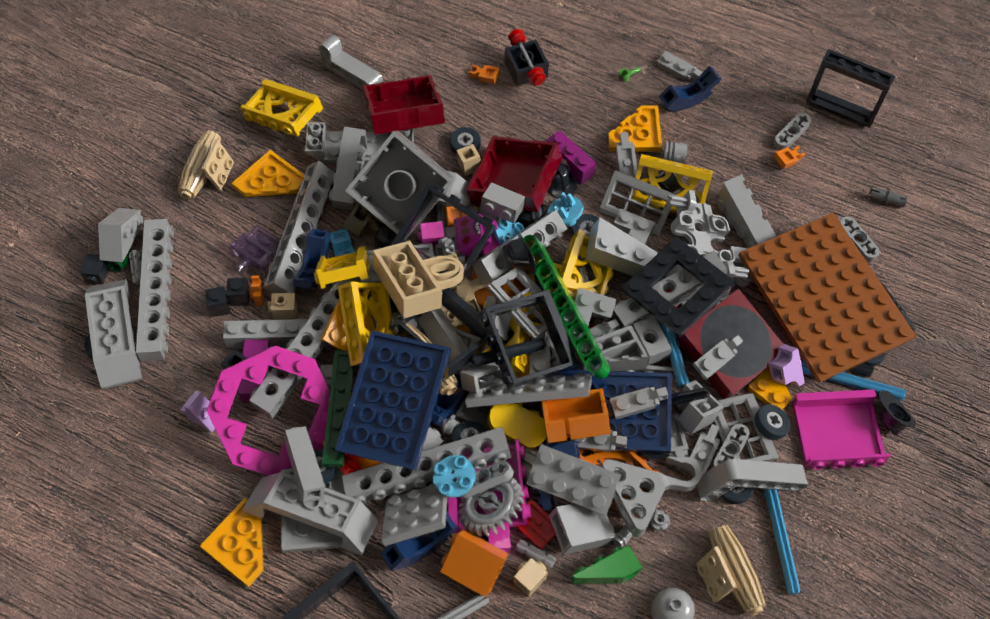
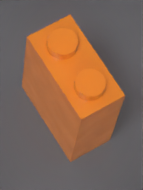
(473, 562)

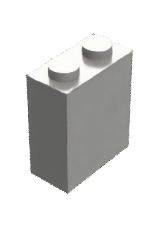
(580, 528)

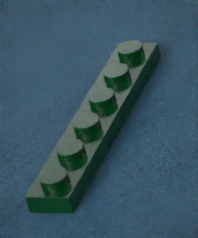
(338, 404)

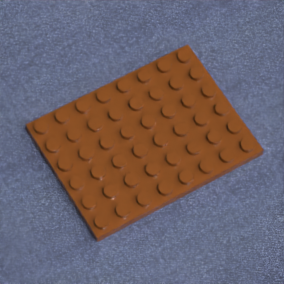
(826, 297)

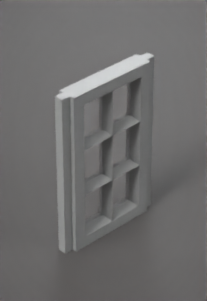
(639, 185)
(518, 315)
(752, 406)

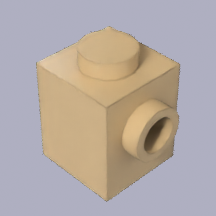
(468, 159)
(283, 306)
(530, 576)

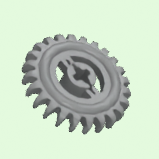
(495, 511)

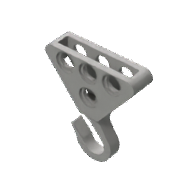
(642, 502)

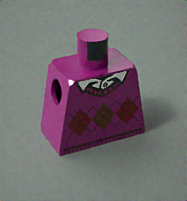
(468, 234)

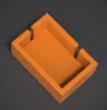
(576, 417)

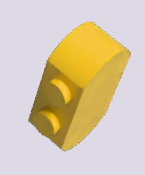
(518, 424)

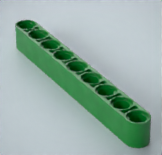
(568, 311)

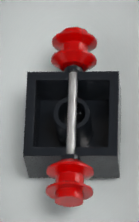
(525, 60)

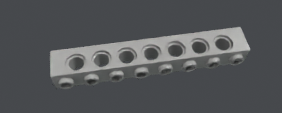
(302, 219)
(146, 348)
(272, 403)
(376, 475)

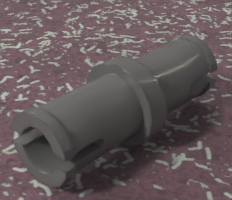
(887, 197)

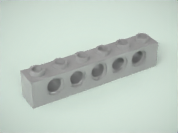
(495, 264)
(673, 281)

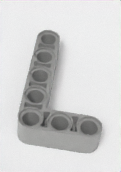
(750, 474)

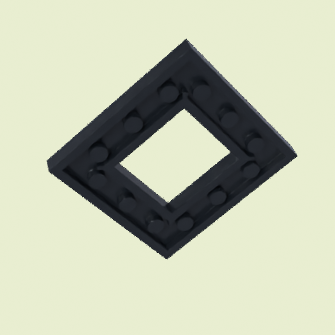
(678, 320)

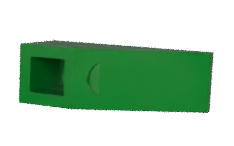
(610, 570)

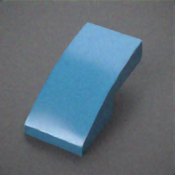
(341, 242)

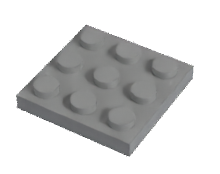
(413, 514)

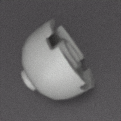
(672, 604)

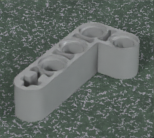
(346, 65)

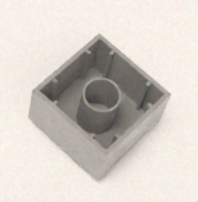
(396, 180)

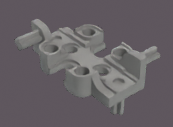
(712, 229)

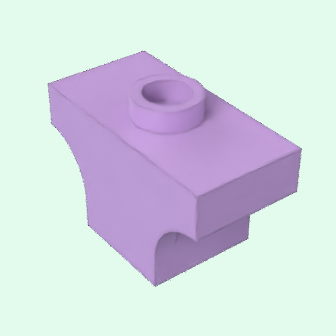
(787, 366)
(196, 412)

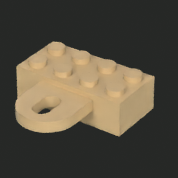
(414, 281)

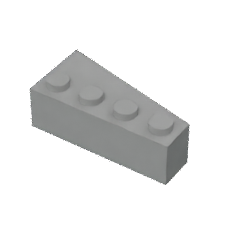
(348, 165)
(743, 213)
(617, 249)

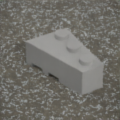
(118, 233)
(621, 351)

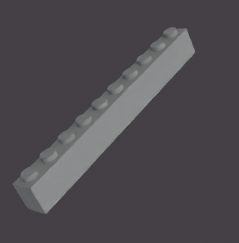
(275, 331)

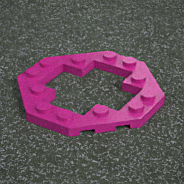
(254, 370)

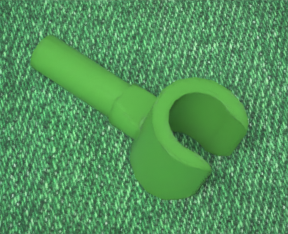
(627, 73)

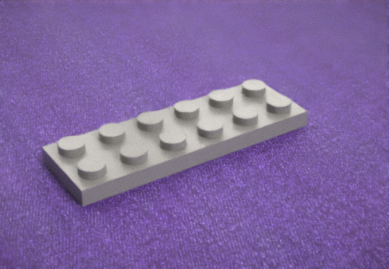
(544, 389)

